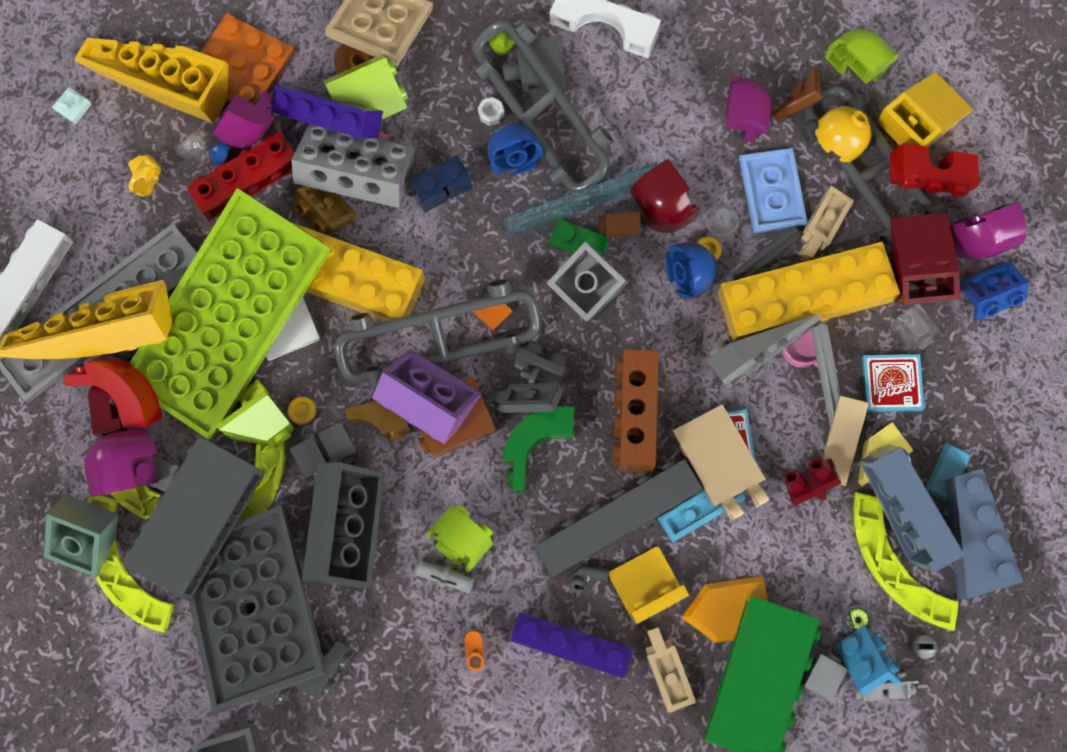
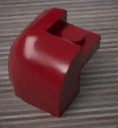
(664, 199)

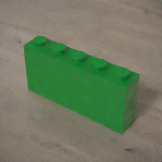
(762, 678)

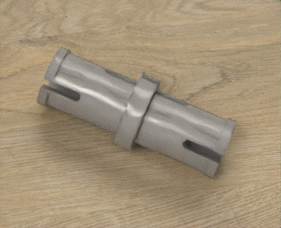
(445, 576)

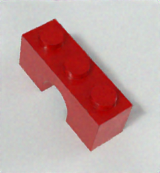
(913, 169)

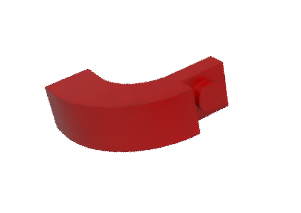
(125, 384)

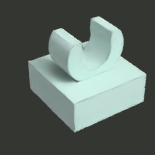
(71, 105)

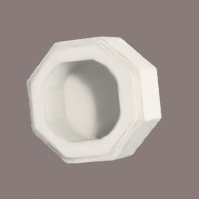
(491, 111)

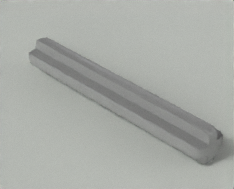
(826, 367)

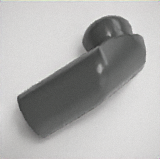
(584, 575)

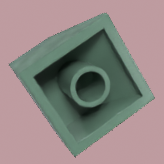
(79, 535)

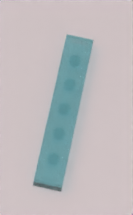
(572, 204)

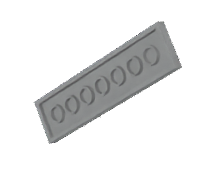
(161, 258)

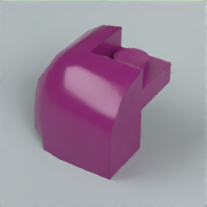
(748, 107)
(244, 122)
(989, 232)
(120, 462)

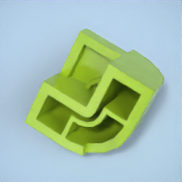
(863, 53)

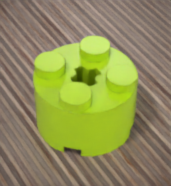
(460, 537)

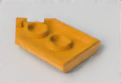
(720, 606)

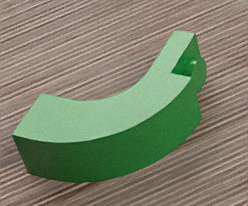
(529, 433)

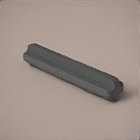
(768, 253)

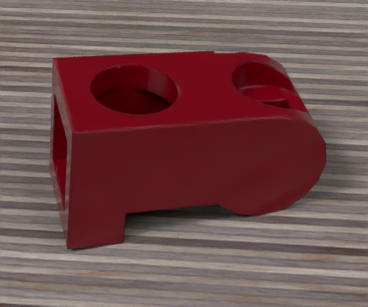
(103, 413)

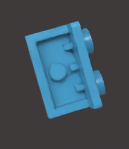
(867, 660)

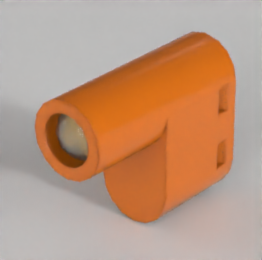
(474, 650)

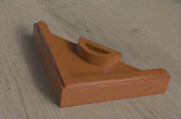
(801, 95)

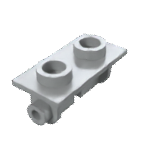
(903, 690)

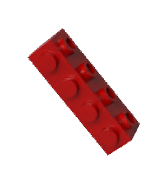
(249, 172)

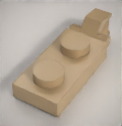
(824, 222)
(668, 672)

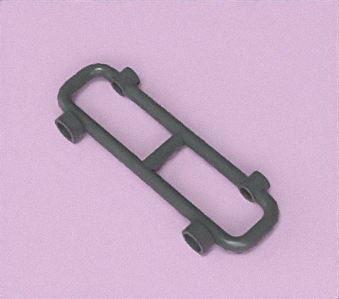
(597, 139)
(859, 179)
(500, 293)

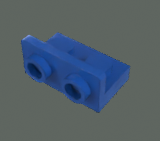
(995, 289)

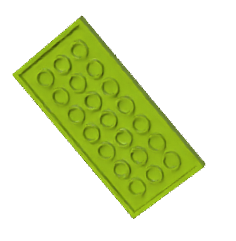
(229, 311)

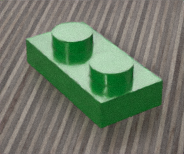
(570, 238)

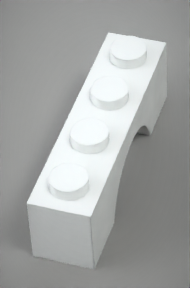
(636, 28)

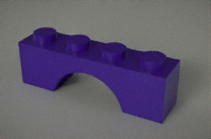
(335, 115)
(571, 645)

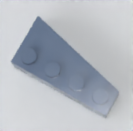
(910, 509)
(981, 536)

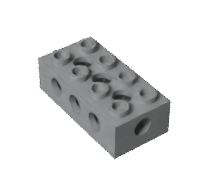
(353, 166)

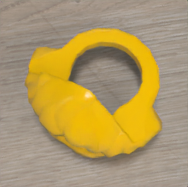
(145, 173)

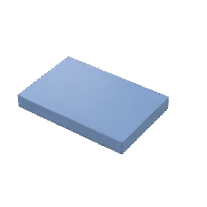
(773, 190)

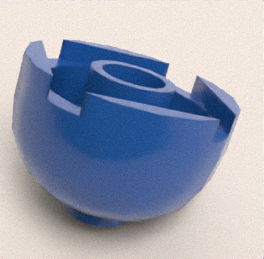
(513, 146)
(691, 268)

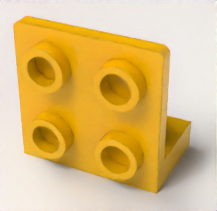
(647, 585)

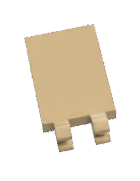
(721, 460)

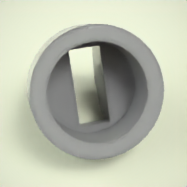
(924, 653)

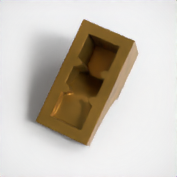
(383, 419)

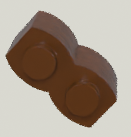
(619, 223)

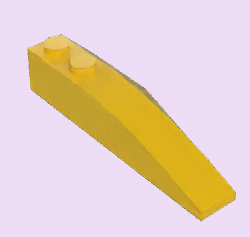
(168, 75)
(118, 324)

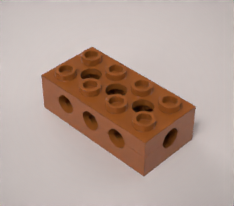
(638, 367)

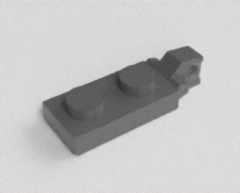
(525, 398)

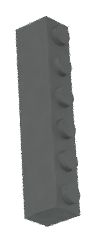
(618, 518)

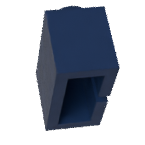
(429, 184)

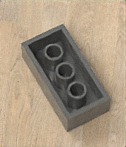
(343, 525)

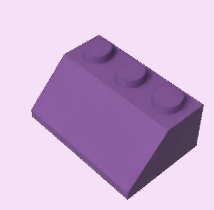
(425, 395)

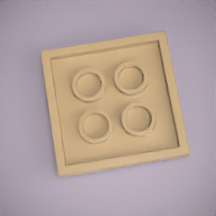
(379, 25)

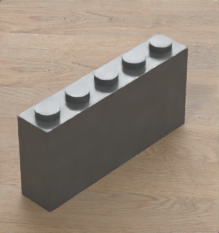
(193, 518)

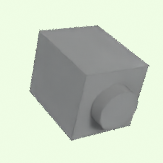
(824, 676)

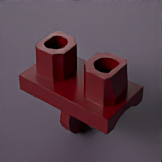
(812, 482)

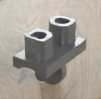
(537, 368)

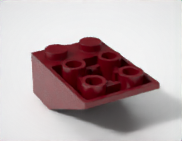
(924, 259)

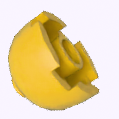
(844, 132)

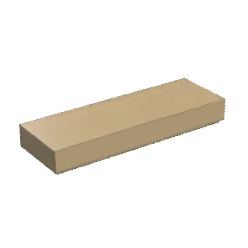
(845, 434)

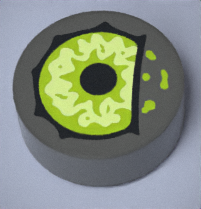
(856, 617)

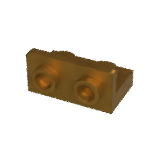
(323, 210)

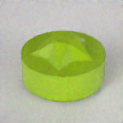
(502, 43)

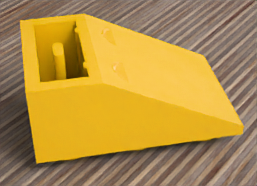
(924, 112)

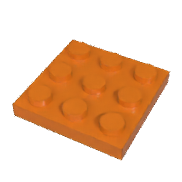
(252, 57)

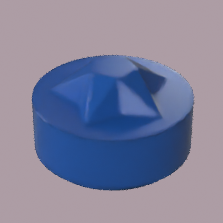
(219, 153)

